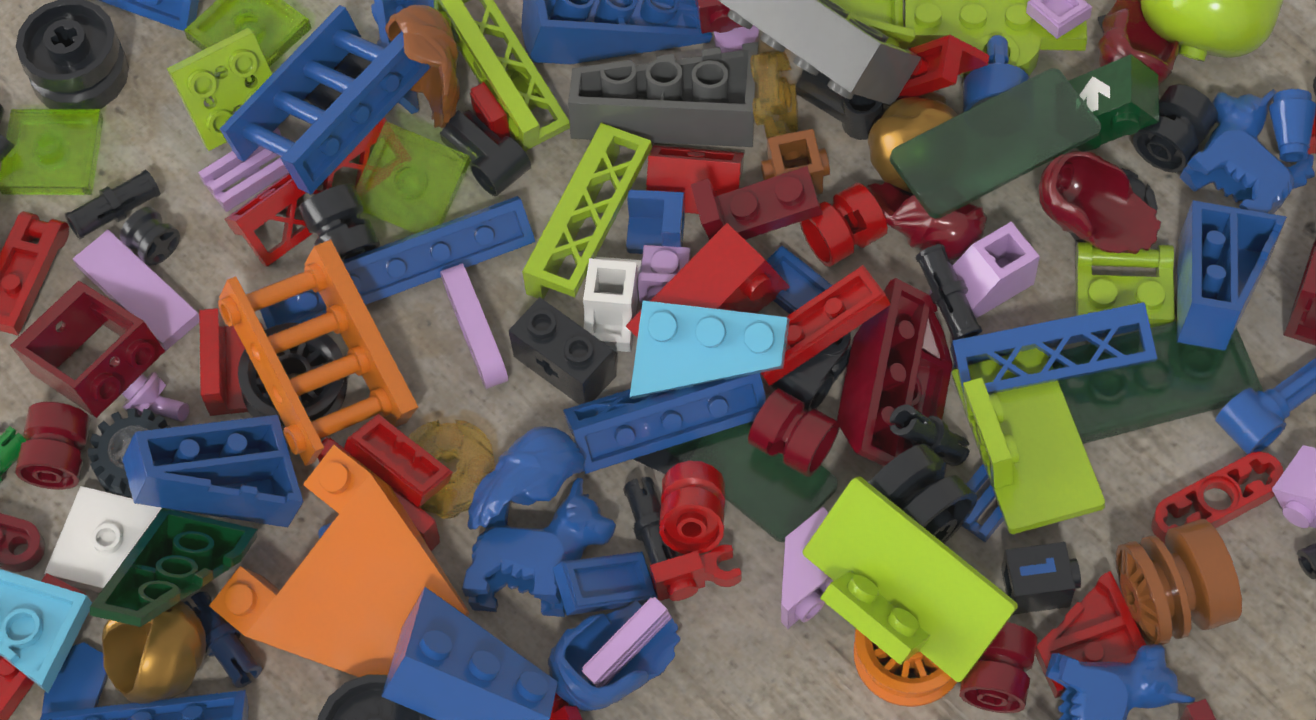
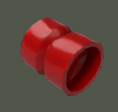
(849, 221)
(692, 507)

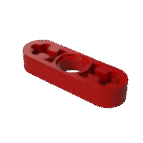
(1227, 479)

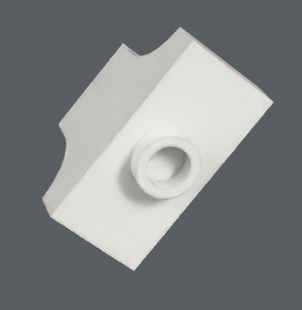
(611, 300)

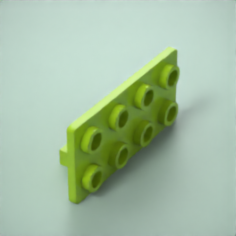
(1029, 446)
(905, 583)

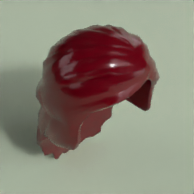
(1129, 33)
(1097, 203)
(906, 214)

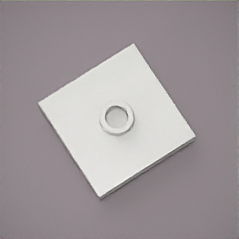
(97, 538)

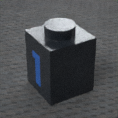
(1040, 577)

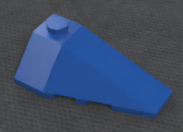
(607, 28)

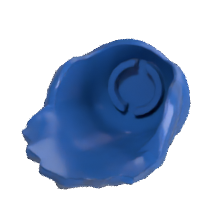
(526, 473)
(586, 639)

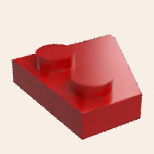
(1093, 631)

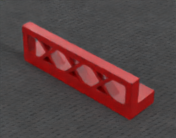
(285, 194)

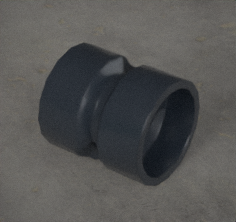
(1183, 123)
(336, 217)

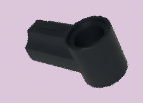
(854, 122)
(494, 160)

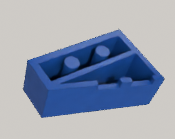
(1219, 268)
(216, 470)

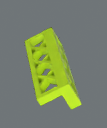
(492, 70)
(577, 205)

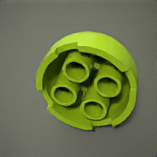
(1213, 26)

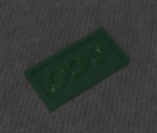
(1173, 387)

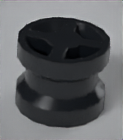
(150, 236)

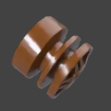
(1179, 582)

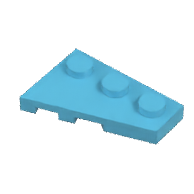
(702, 345)
(38, 625)

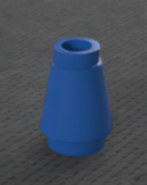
(1293, 123)

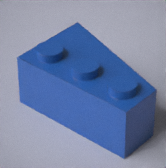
(462, 671)

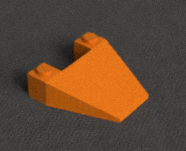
(352, 586)

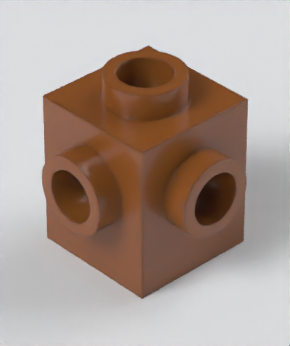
(794, 152)

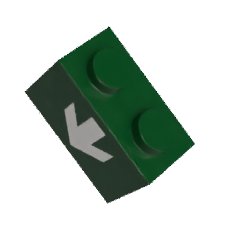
(1121, 98)

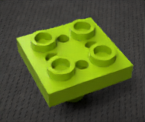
(220, 74)

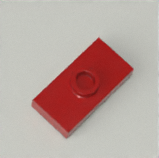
(398, 460)

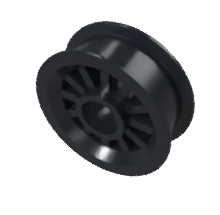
(321, 350)

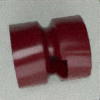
(797, 434)
(53, 445)
(999, 676)

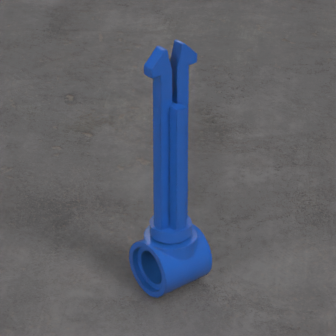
(1259, 417)

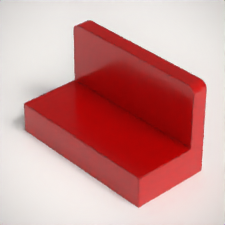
(941, 64)
(677, 168)
(219, 365)

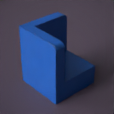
(655, 219)

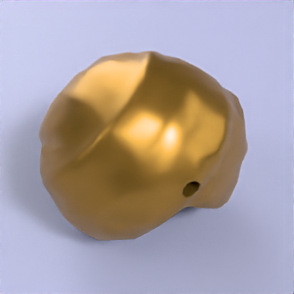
(899, 124)
(154, 658)

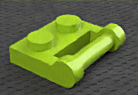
(1111, 291)

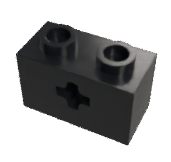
(562, 352)

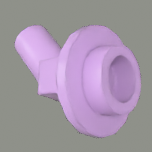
(145, 394)

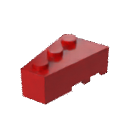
(723, 277)

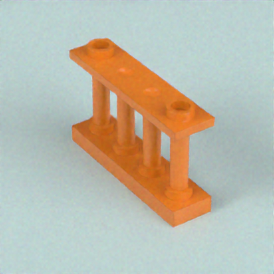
(345, 316)

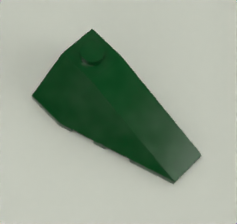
(169, 564)

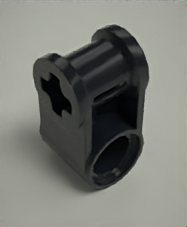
(817, 375)

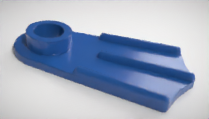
(78, 681)

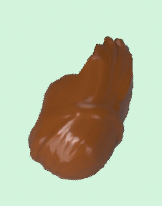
(430, 42)

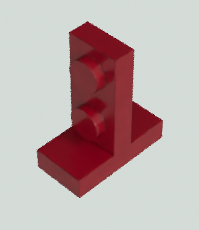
(759, 206)

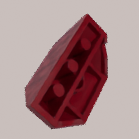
(893, 363)

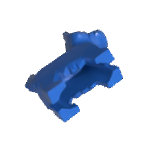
(1239, 162)
(526, 555)
(1115, 688)

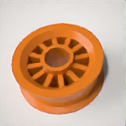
(897, 689)

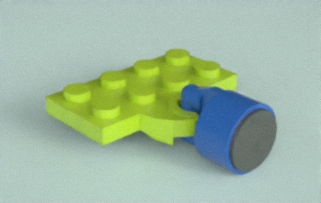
(995, 28)

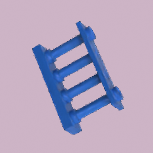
(348, 118)

